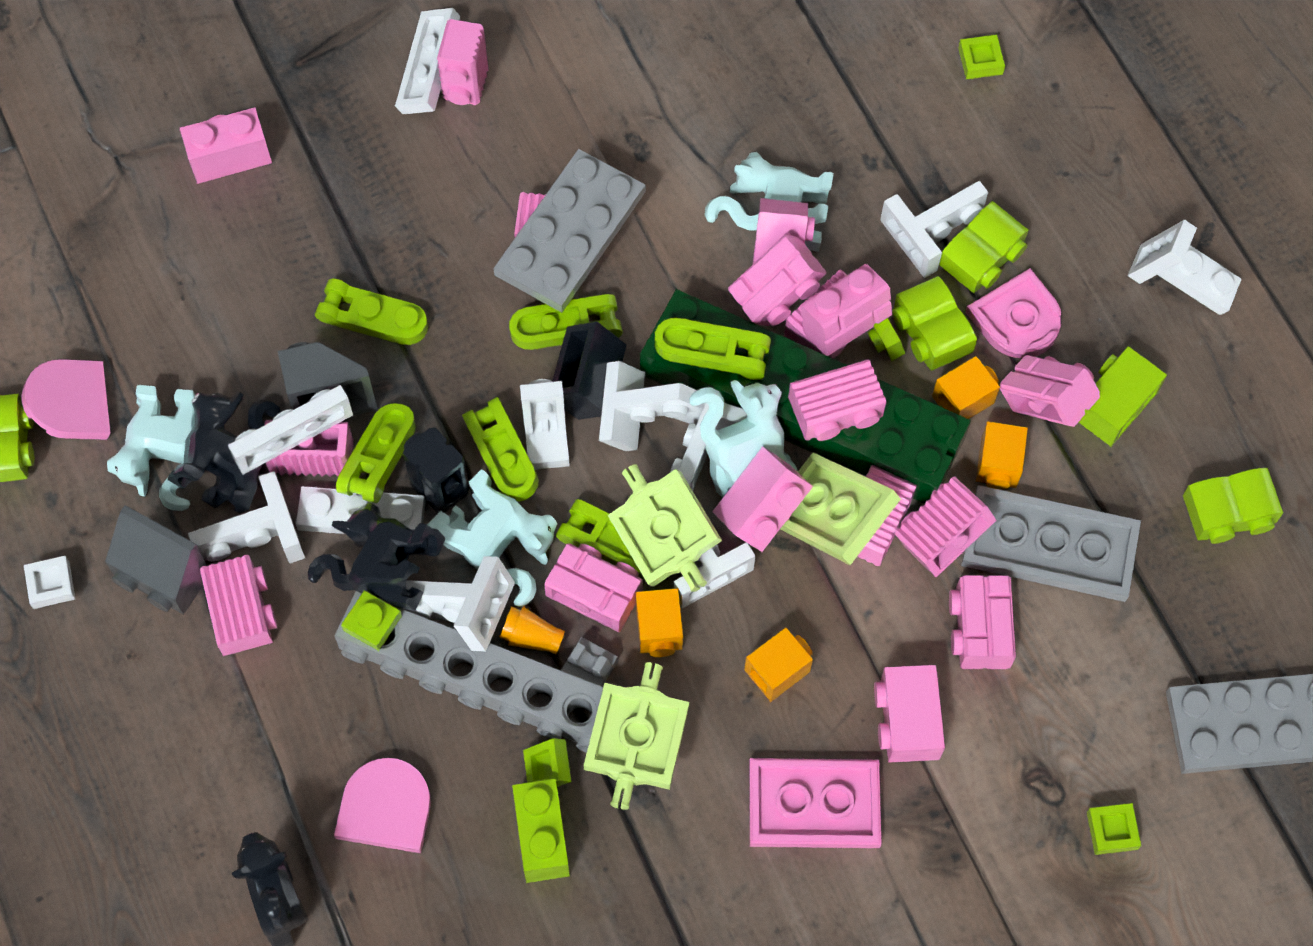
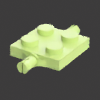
(664, 527)
(636, 736)

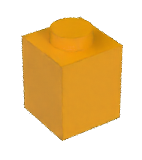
(967, 388)
(1001, 455)
(659, 622)
(779, 663)

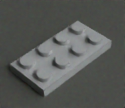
(569, 230)
(1056, 544)
(1243, 723)

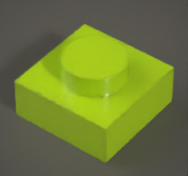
(981, 57)
(885, 338)
(371, 620)
(548, 762)
(1113, 829)

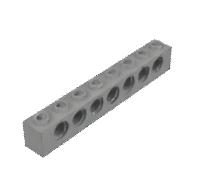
(474, 689)

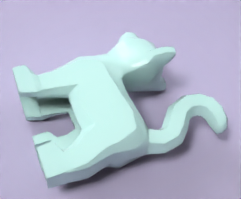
(777, 183)
(157, 437)
(737, 445)
(494, 529)

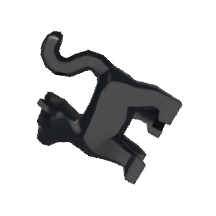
(208, 450)
(383, 561)
(270, 888)

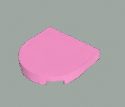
(1018, 316)
(68, 399)
(385, 806)

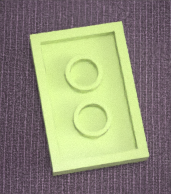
(839, 509)

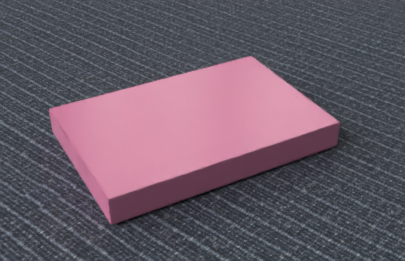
(814, 803)

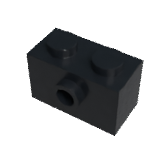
(583, 367)

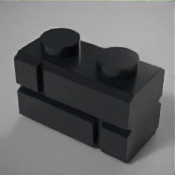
(435, 469)

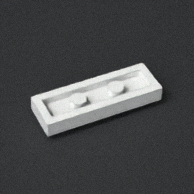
(421, 76)
(290, 429)
(324, 505)

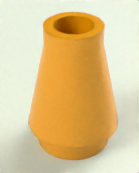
(530, 631)

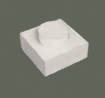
(49, 582)

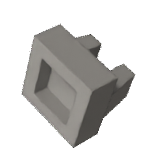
(590, 662)

